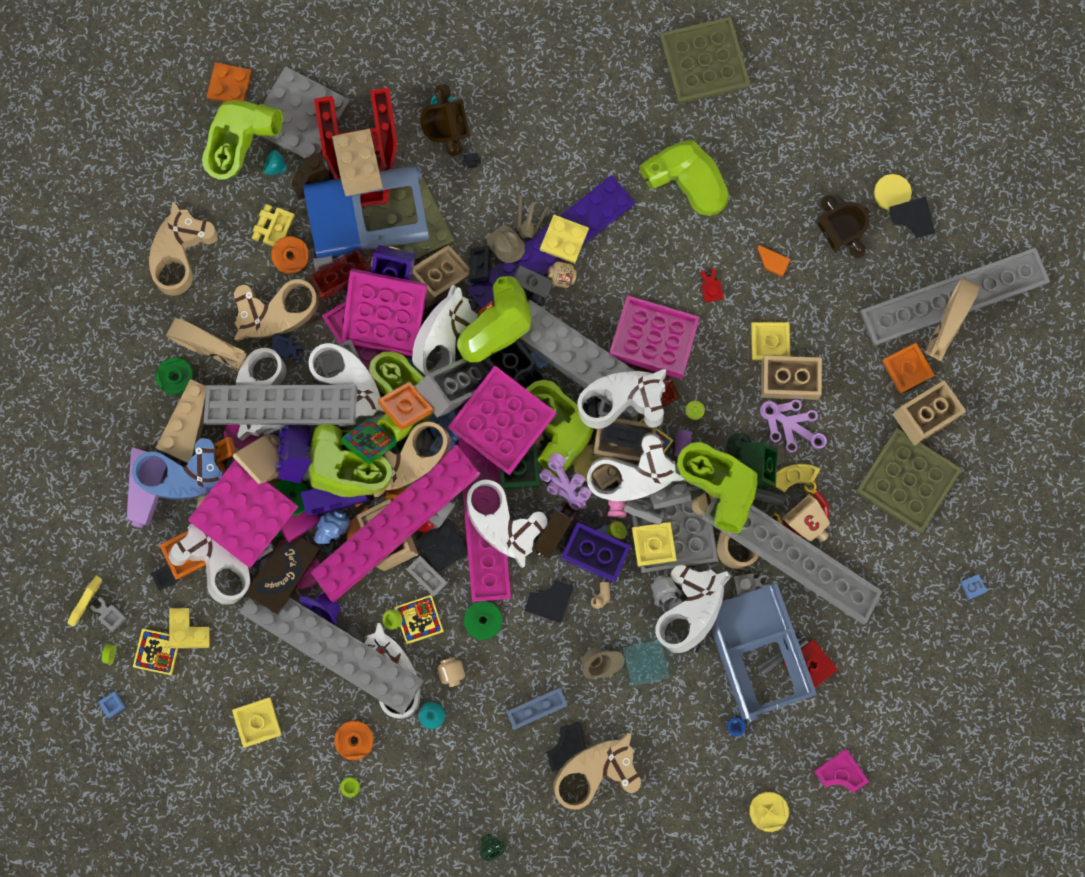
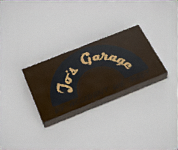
(282, 573)

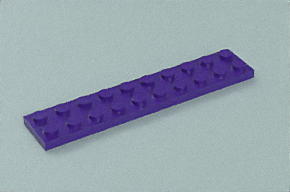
(594, 211)

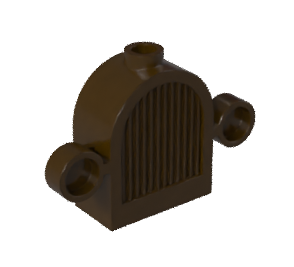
(445, 121)
(844, 225)

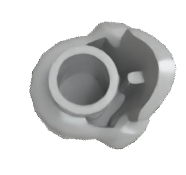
(666, 593)

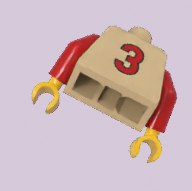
(809, 516)

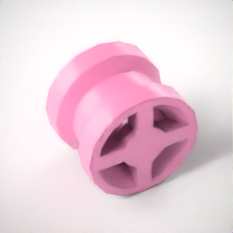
(617, 509)

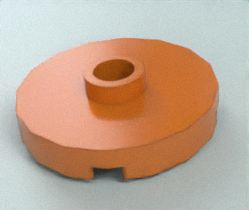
(299, 257)
(343, 740)

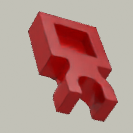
(711, 289)

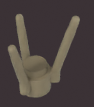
(527, 228)

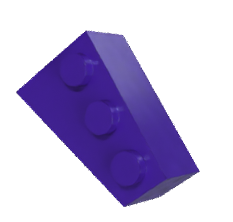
(293, 452)
(321, 502)

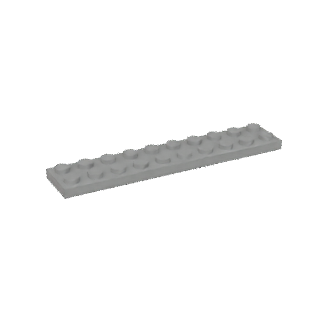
(926, 305)
(804, 563)
(338, 652)

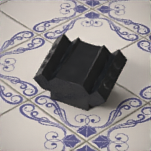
(516, 363)

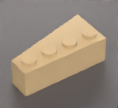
(185, 424)

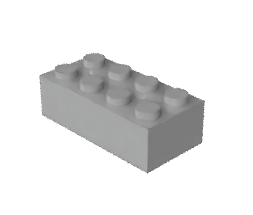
(452, 385)

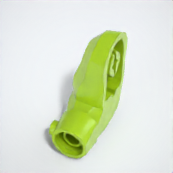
(233, 134)
(694, 173)
(499, 324)
(390, 372)
(565, 430)
(344, 471)
(723, 479)

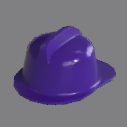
(323, 607)

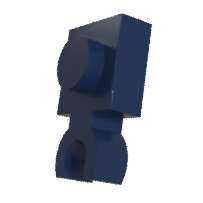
(284, 347)

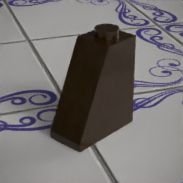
(311, 170)
(555, 530)

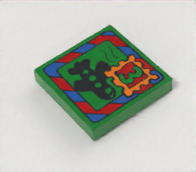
(369, 441)

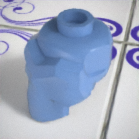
(332, 526)

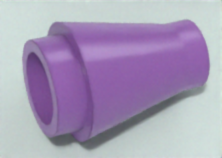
(682, 439)

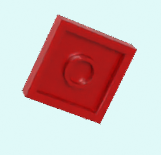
(817, 662)

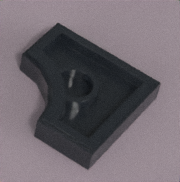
(914, 215)
(550, 603)
(569, 744)

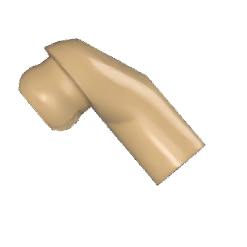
(603, 597)

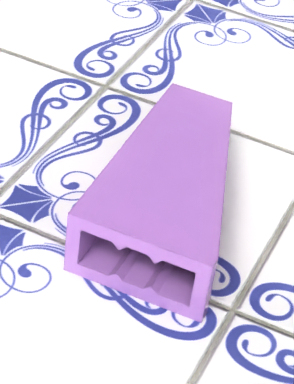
(140, 502)

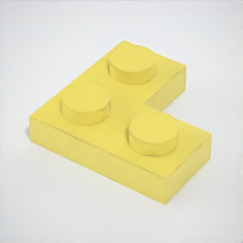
(184, 636)

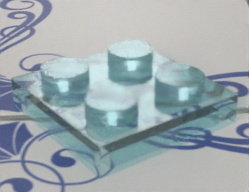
(646, 663)

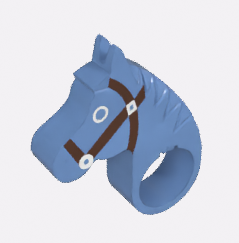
(184, 482)

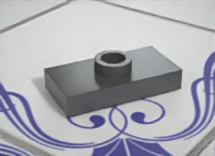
(533, 281)

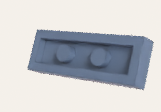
(537, 708)

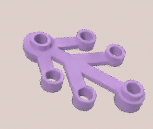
(790, 423)
(576, 500)

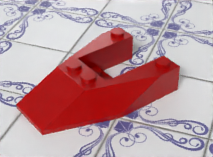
(383, 138)

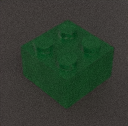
(761, 459)
(524, 475)

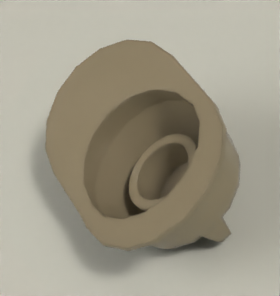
(506, 244)
(601, 663)

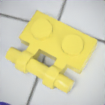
(278, 228)

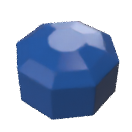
(736, 726)

